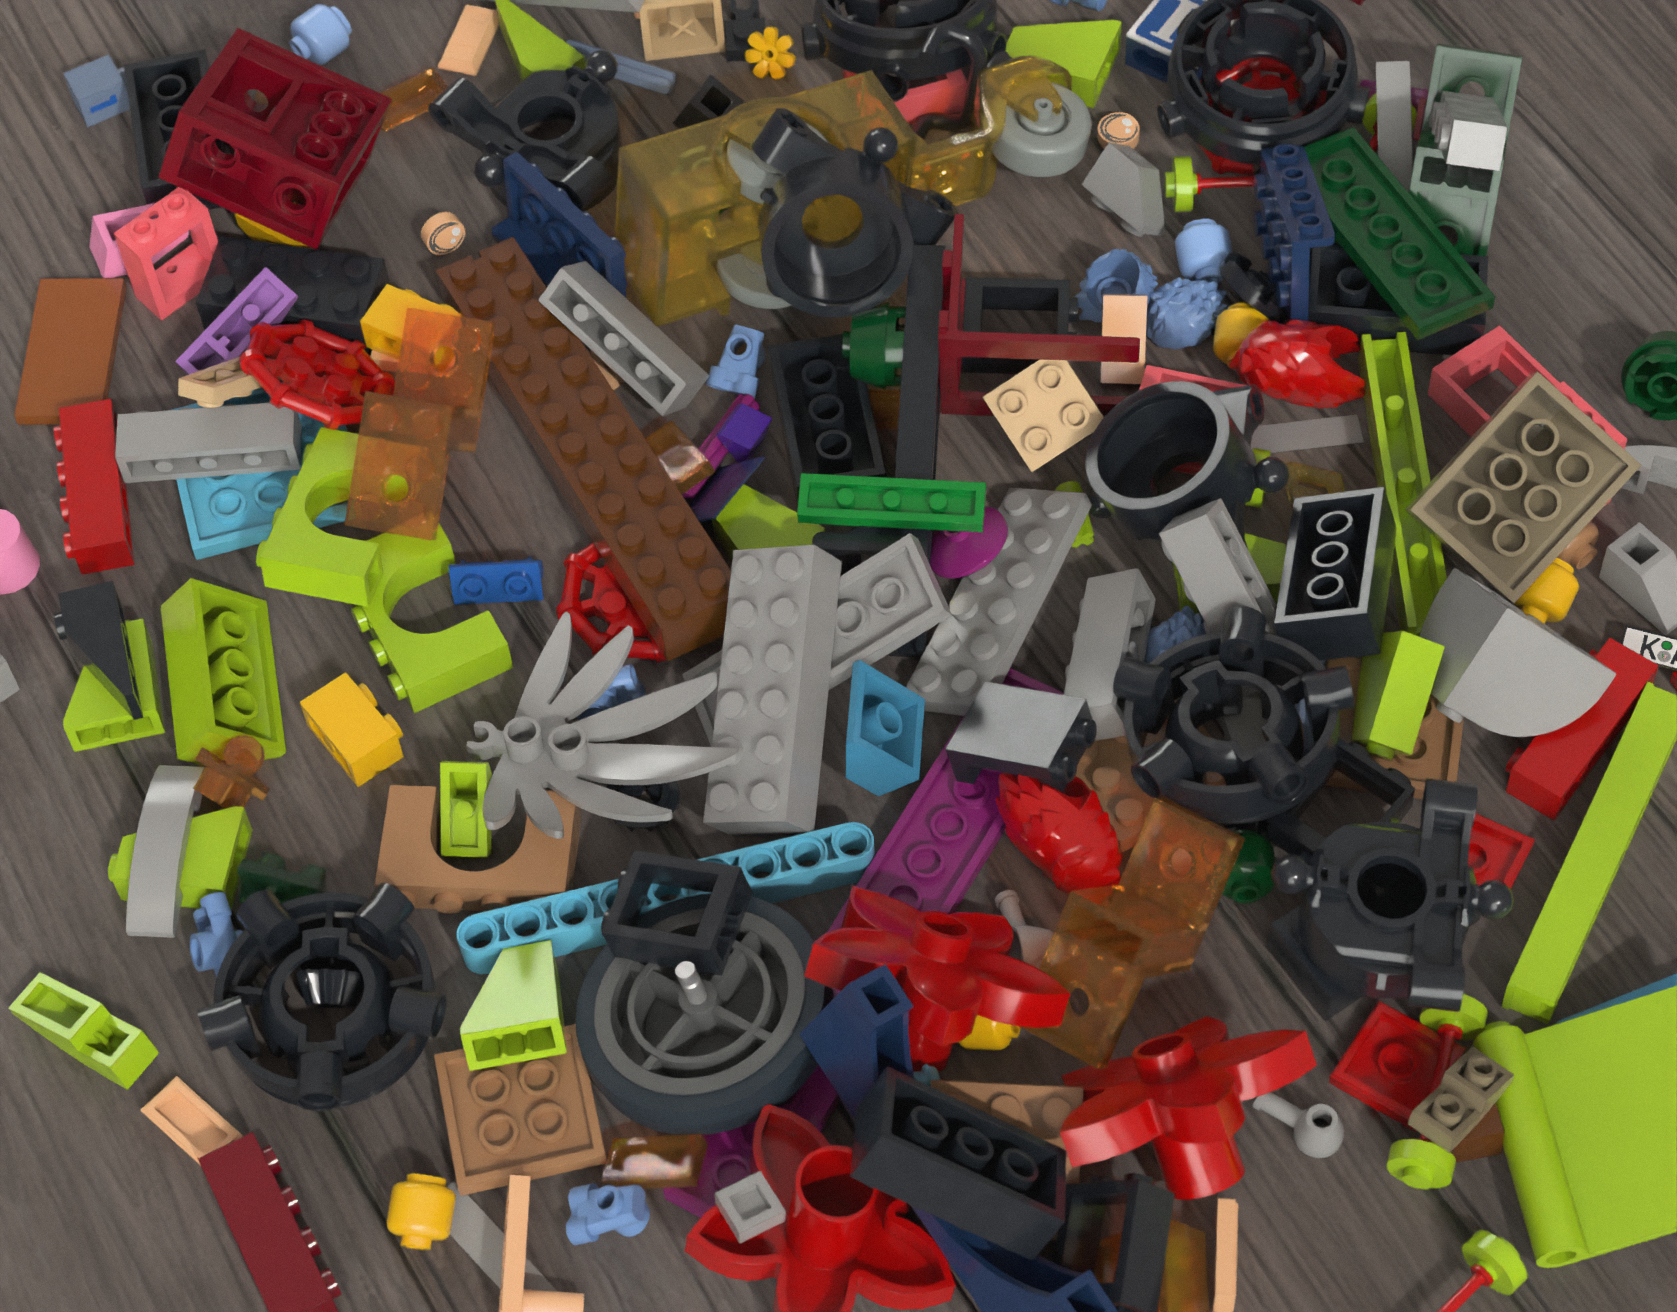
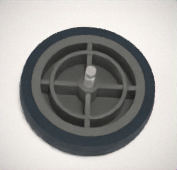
(698, 1046)

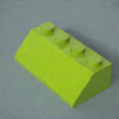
(220, 670)

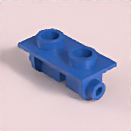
(496, 581)

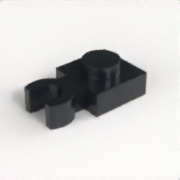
(740, 27)

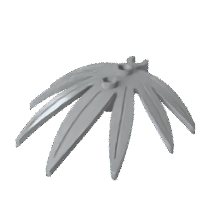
(545, 751)

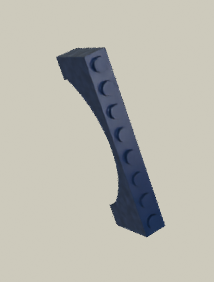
(853, 1045)

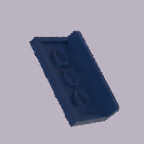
(1290, 223)
(553, 228)

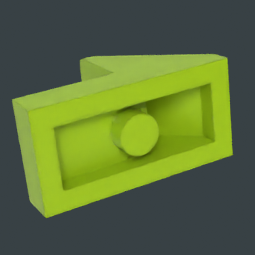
(461, 806)

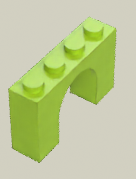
(304, 557)
(432, 664)

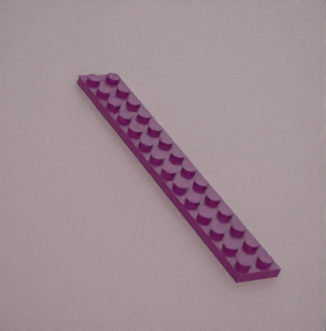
(922, 862)

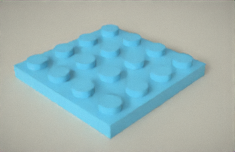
(240, 508)

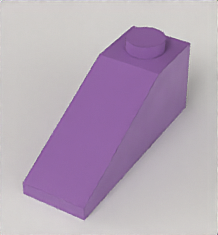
(228, 335)

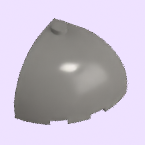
(1506, 665)

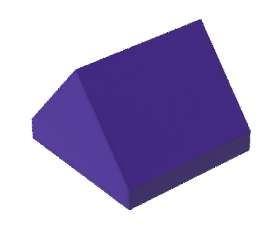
(744, 431)

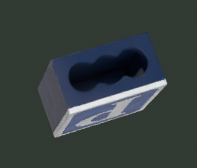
(1154, 34)

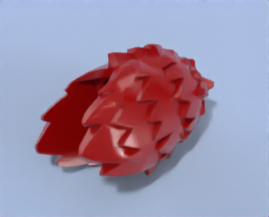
(1297, 363)
(1061, 831)

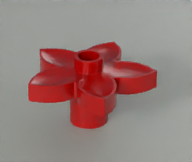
(945, 966)
(1183, 1099)
(834, 1233)

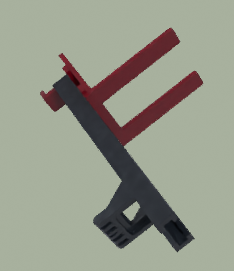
(933, 376)

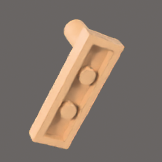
(512, 1295)

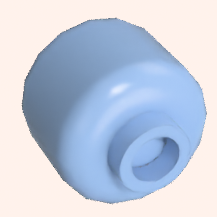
(320, 34)
(1201, 250)

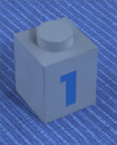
(98, 90)

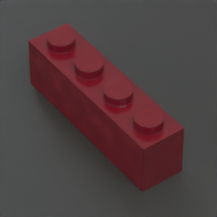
(266, 1230)

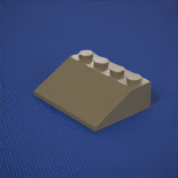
(1523, 486)

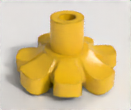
(770, 53)

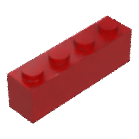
(94, 488)
(1561, 760)

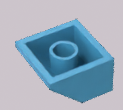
(882, 732)

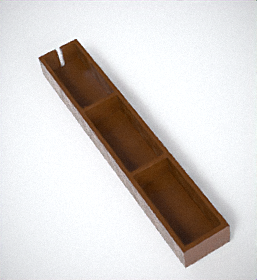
(594, 452)

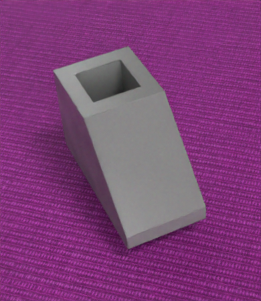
(1129, 187)
(1644, 575)

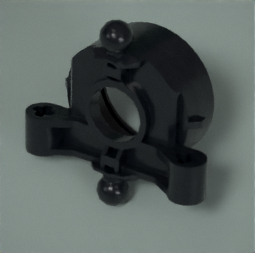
(578, 162)
(872, 261)
(1169, 428)
(1406, 955)

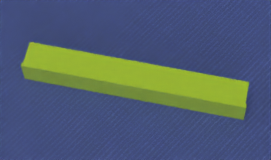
(1403, 472)
(1594, 857)

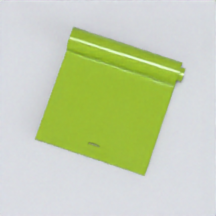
(1592, 1126)

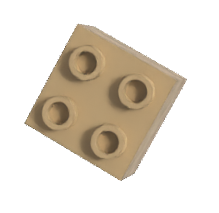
(681, 28)
(1044, 410)

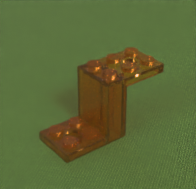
(420, 424)
(1137, 928)

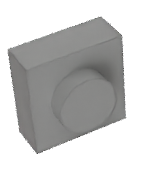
(750, 1207)

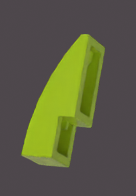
(85, 1030)

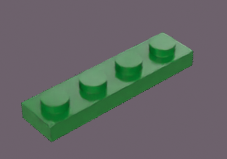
(891, 502)

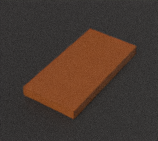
(70, 347)

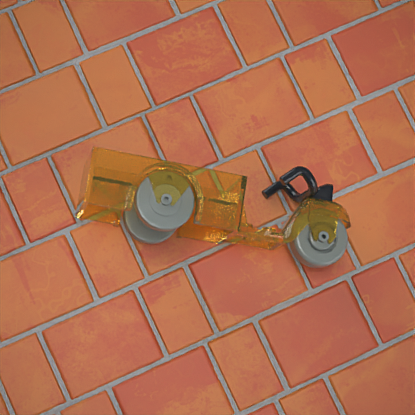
(681, 179)

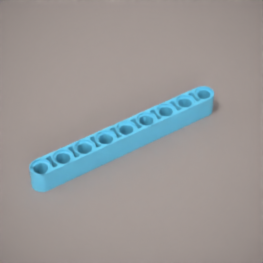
(776, 857)

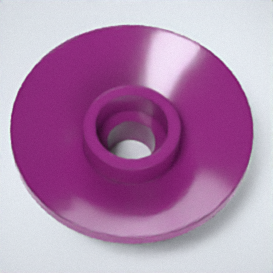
(964, 553)

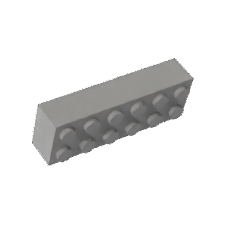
(773, 690)

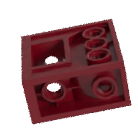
(283, 150)

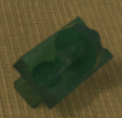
(271, 874)

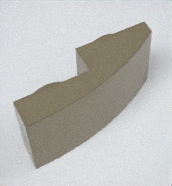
(1461, 1100)

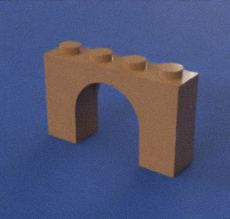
(412, 866)

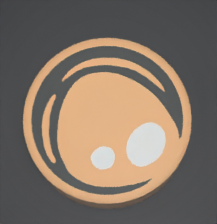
(1118, 129)
(443, 233)

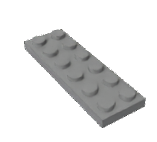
(999, 601)
(877, 611)

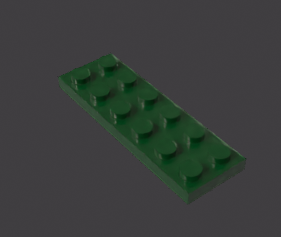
(1394, 238)

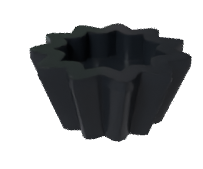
(330, 987)

